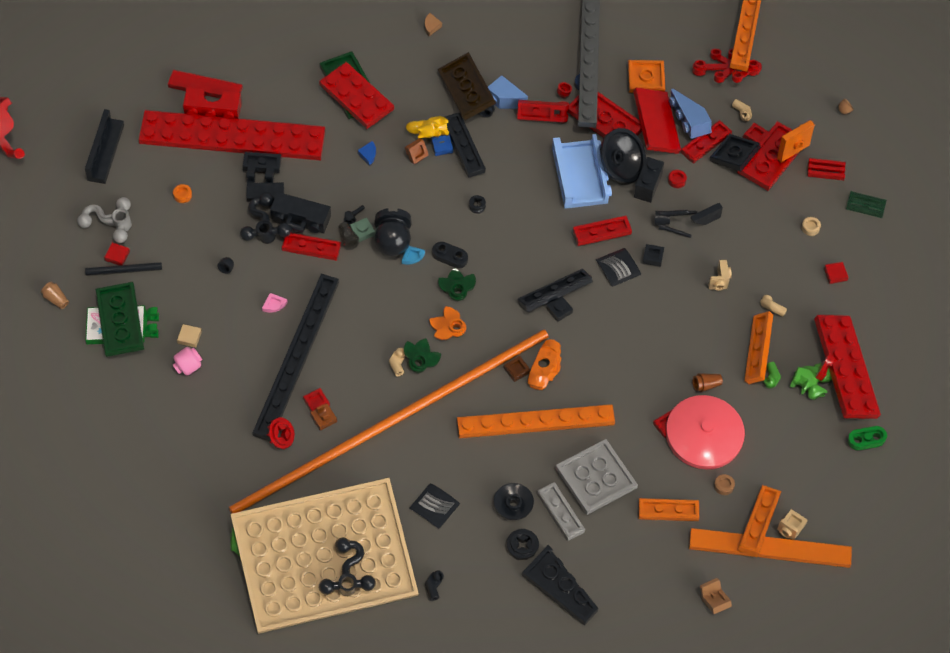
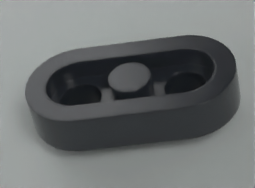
(449, 255)

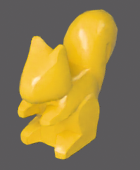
(428, 128)

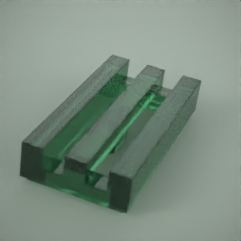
(866, 202)

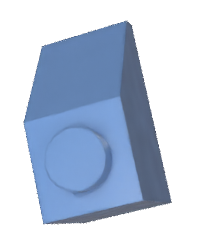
(506, 94)

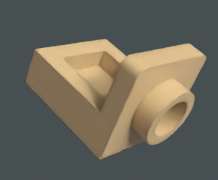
(721, 281)
(792, 525)

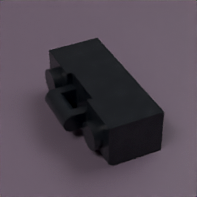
(300, 213)

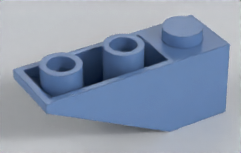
(692, 115)

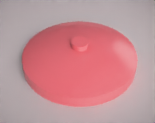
(705, 432)

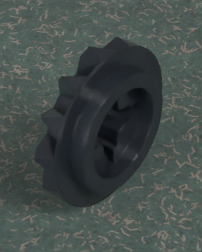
(522, 536)

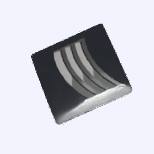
(618, 267)
(434, 505)

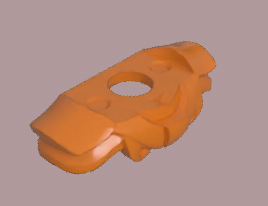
(540, 376)

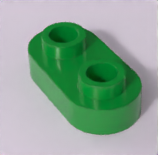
(866, 439)

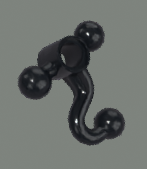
(248, 233)
(367, 582)

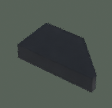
(708, 215)

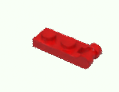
(542, 111)

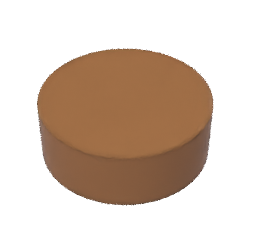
(724, 484)

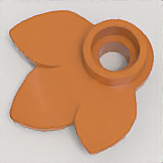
(445, 325)

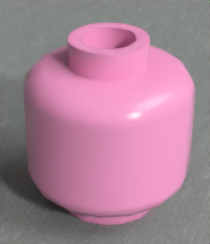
(187, 361)

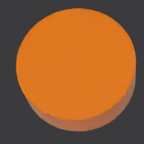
(182, 193)

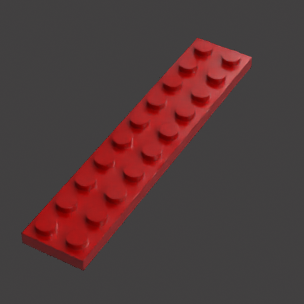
(232, 135)

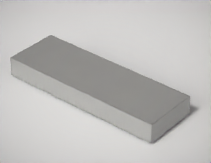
(561, 511)

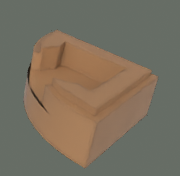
(432, 24)

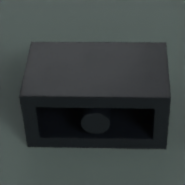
(649, 179)

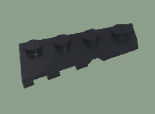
(557, 583)

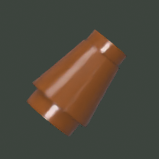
(704, 382)

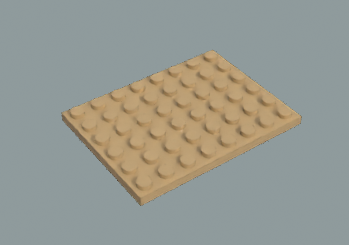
(293, 548)

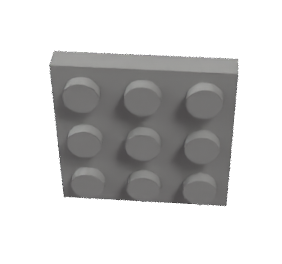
(596, 476)

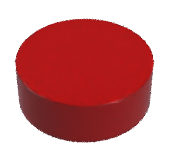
(677, 179)

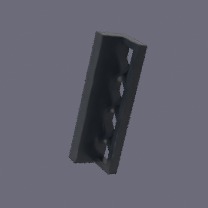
(103, 148)

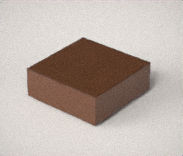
(517, 368)

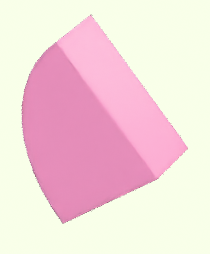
(274, 303)

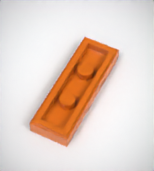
(668, 509)

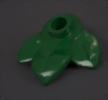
(457, 283)
(420, 353)

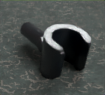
(350, 216)

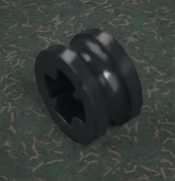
(477, 209)

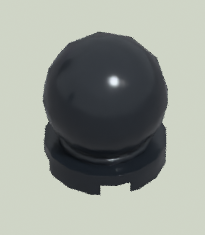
(392, 231)

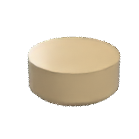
(811, 226)

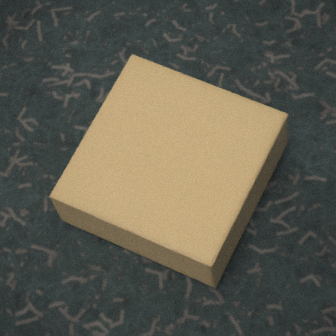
(189, 335)

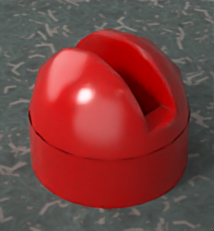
(564, 89)

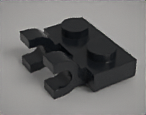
(261, 163)

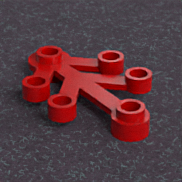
(700, 67)

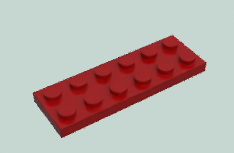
(848, 369)

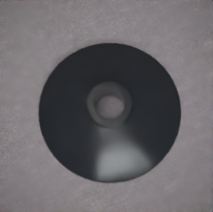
(516, 494)

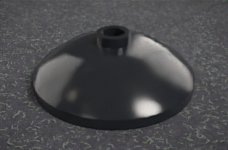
(622, 155)

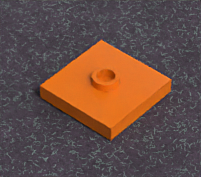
(646, 74)
(795, 141)

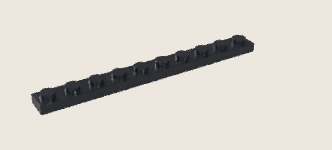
(296, 354)

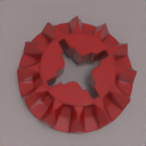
(287, 434)

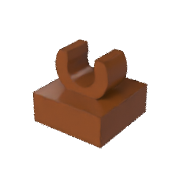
(416, 150)
(323, 416)

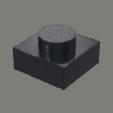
(653, 255)
(559, 309)

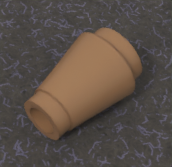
(54, 295)

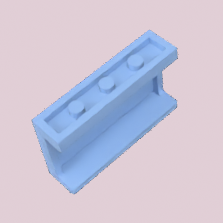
(581, 173)

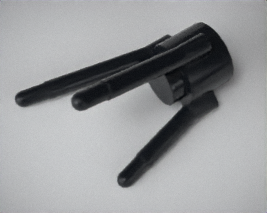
(663, 218)

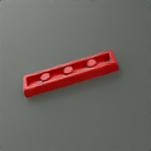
(213, 87)

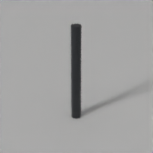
(123, 268)

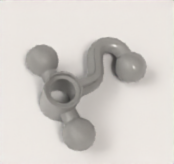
(121, 213)

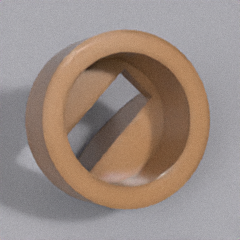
(845, 107)

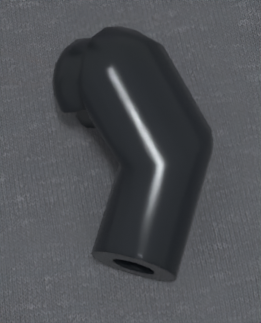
(432, 583)

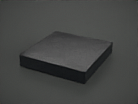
(735, 152)

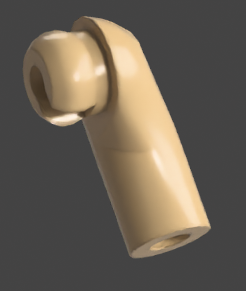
(745, 110)
(767, 303)
(396, 361)

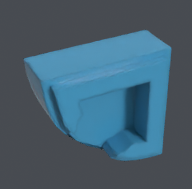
(412, 255)

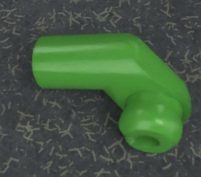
(773, 377)

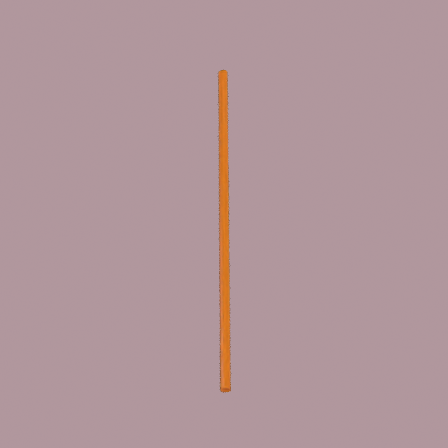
(388, 422)

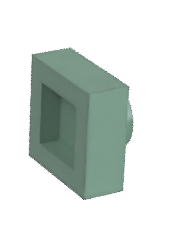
(363, 229)

